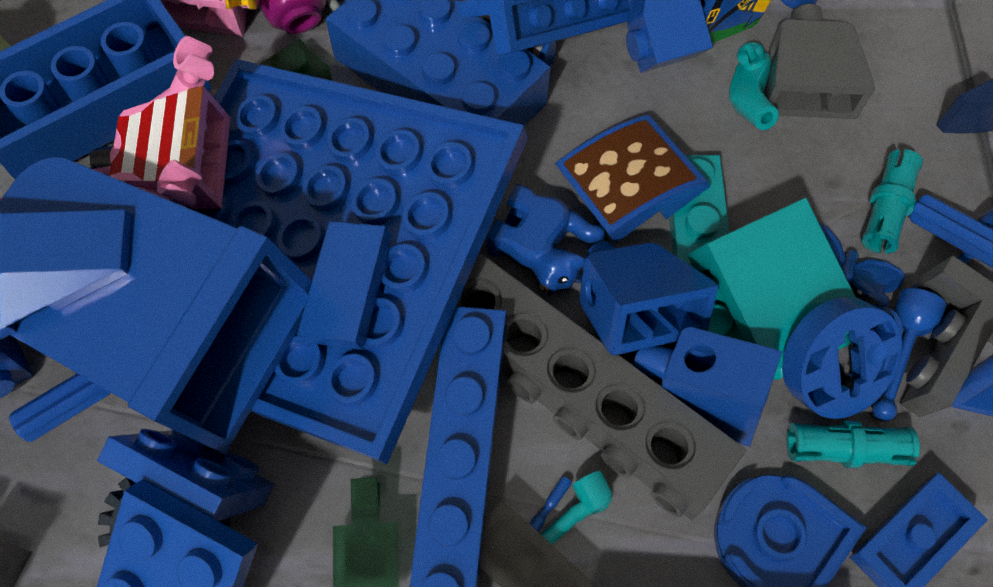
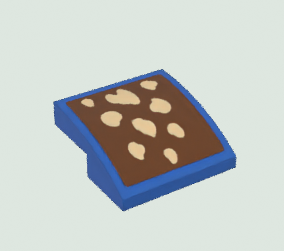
(631, 175)

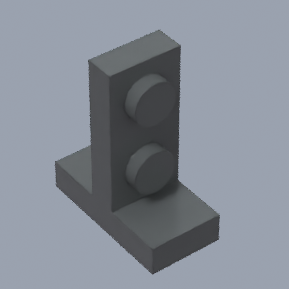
(959, 337)

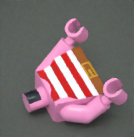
(175, 140)

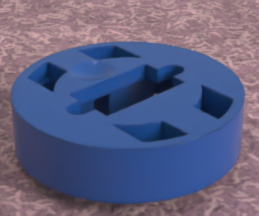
(812, 357)

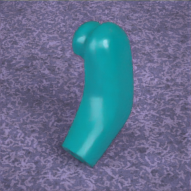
(749, 85)

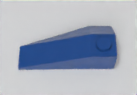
(58, 259)

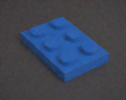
(172, 545)

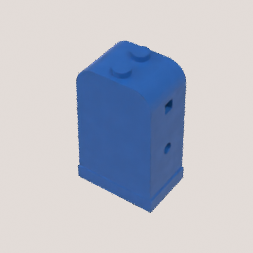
(189, 323)

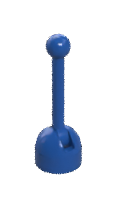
(920, 315)

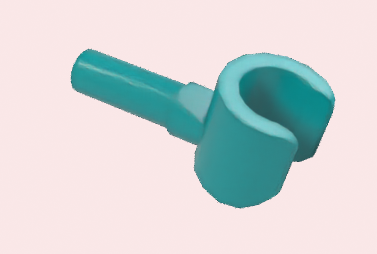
(593, 497)

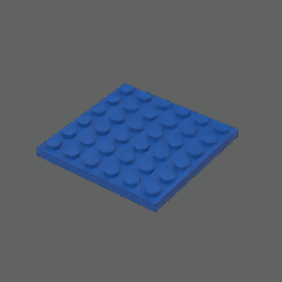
(361, 156)

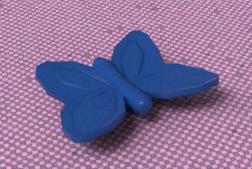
(868, 276)

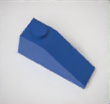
(666, 32)

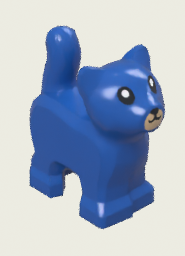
(534, 231)

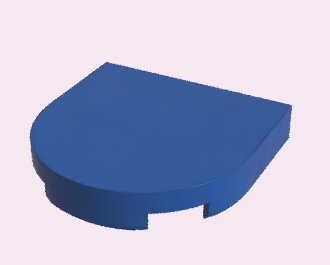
(782, 533)

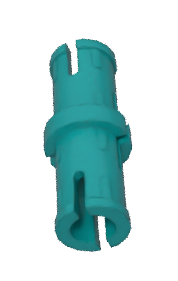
(892, 201)
(852, 444)

